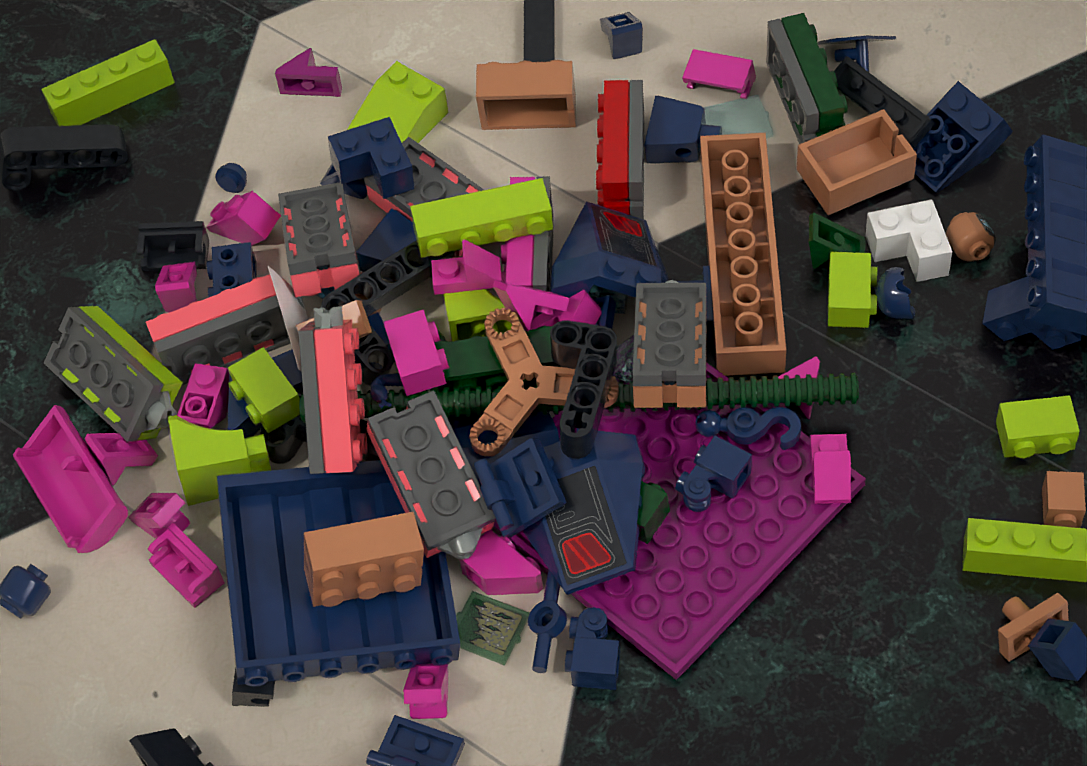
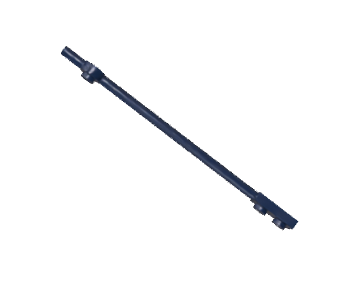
(547, 617)

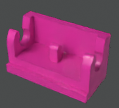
(720, 71)
(185, 566)

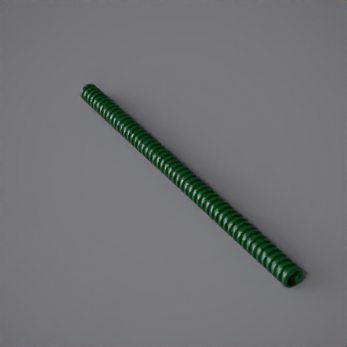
(718, 393)

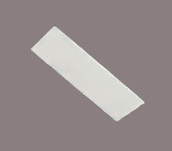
(291, 311)

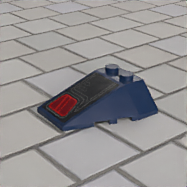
(607, 252)
(597, 527)

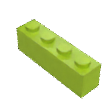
(109, 85)
(482, 217)
(1025, 550)

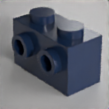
(231, 267)

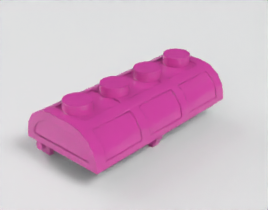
(71, 483)

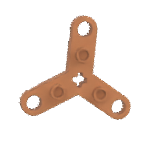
(513, 402)

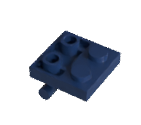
(520, 487)
(416, 745)

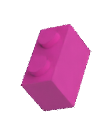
(415, 352)

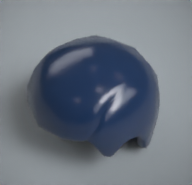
(893, 295)

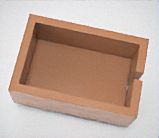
(526, 95)
(856, 162)
(363, 559)

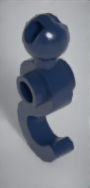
(747, 426)

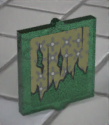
(490, 627)

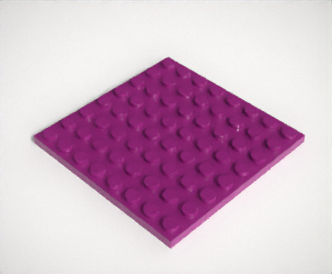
(707, 562)

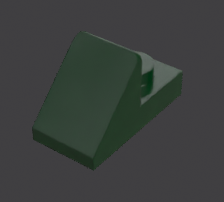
(831, 237)

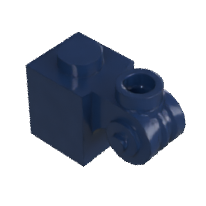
(717, 467)
(593, 659)

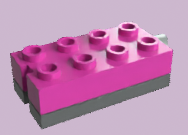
(529, 257)

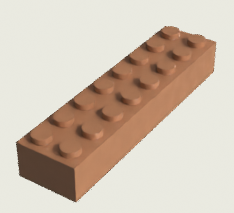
(742, 255)

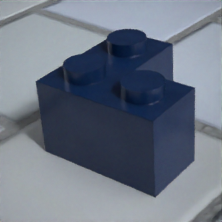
(372, 151)
(1009, 316)

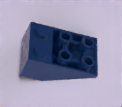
(962, 137)

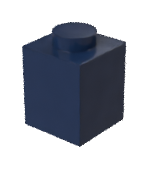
(1061, 649)

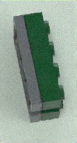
(803, 78)

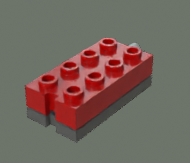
(622, 147)

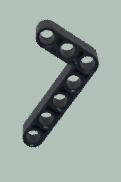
(380, 294)

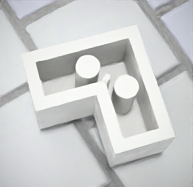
(910, 232)

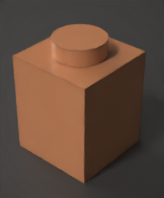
(1063, 499)

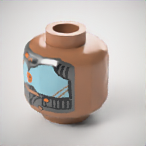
(970, 236)

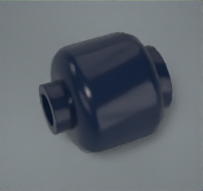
(24, 590)

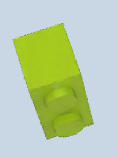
(850, 289)
(264, 389)
(1037, 426)

